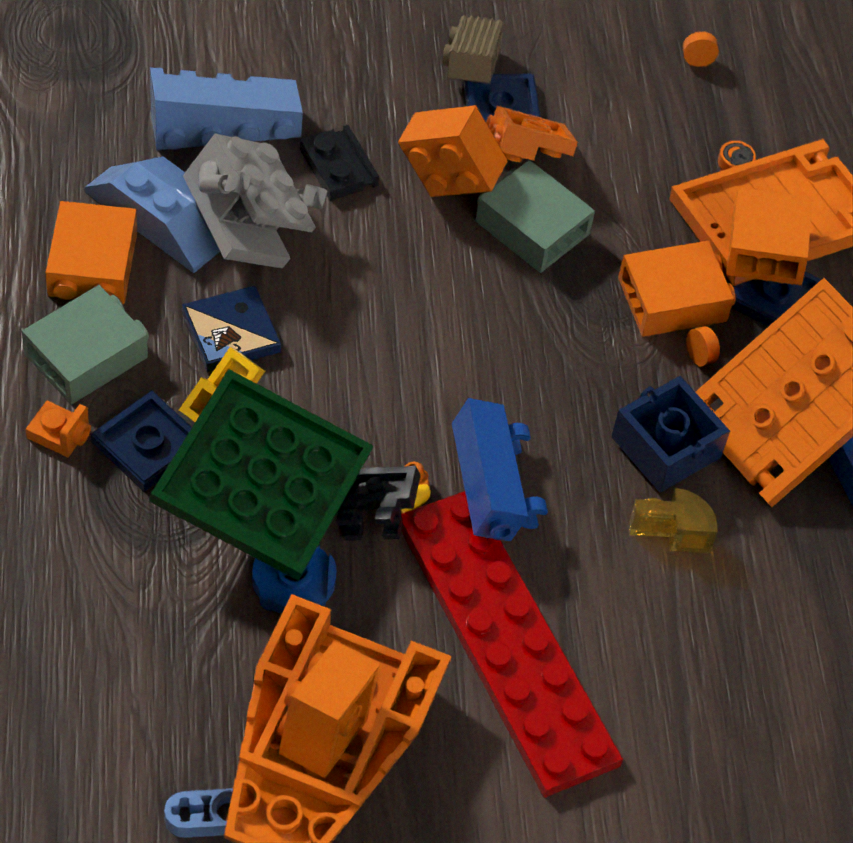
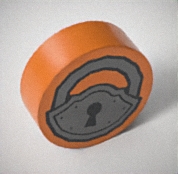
(734, 154)

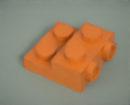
(523, 133)

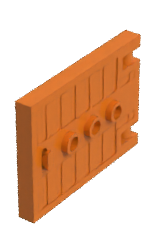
(804, 171)
(789, 393)

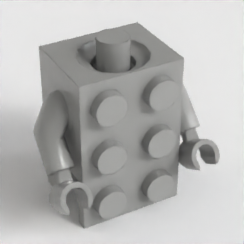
(248, 197)

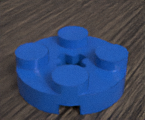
(276, 590)

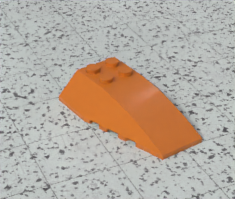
(282, 799)

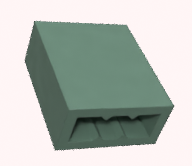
(534, 215)
(85, 343)

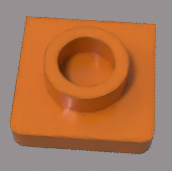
(59, 428)

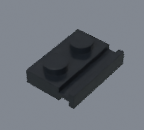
(339, 162)

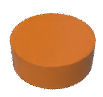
(700, 49)
(703, 346)

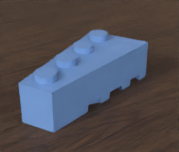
(194, 108)

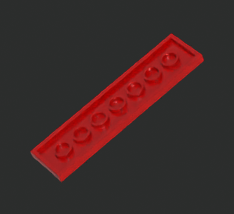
(510, 647)

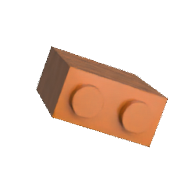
(770, 236)
(91, 249)
(676, 288)

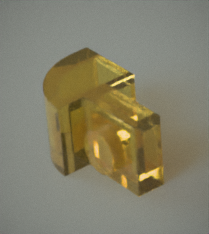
(684, 519)

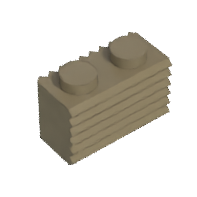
(473, 49)

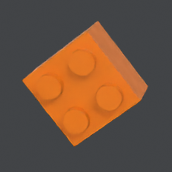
(453, 151)
(327, 707)

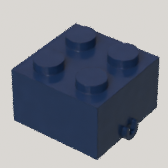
(670, 433)

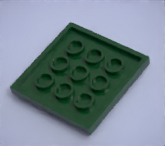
(261, 474)

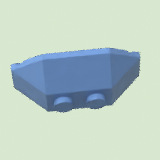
(164, 208)

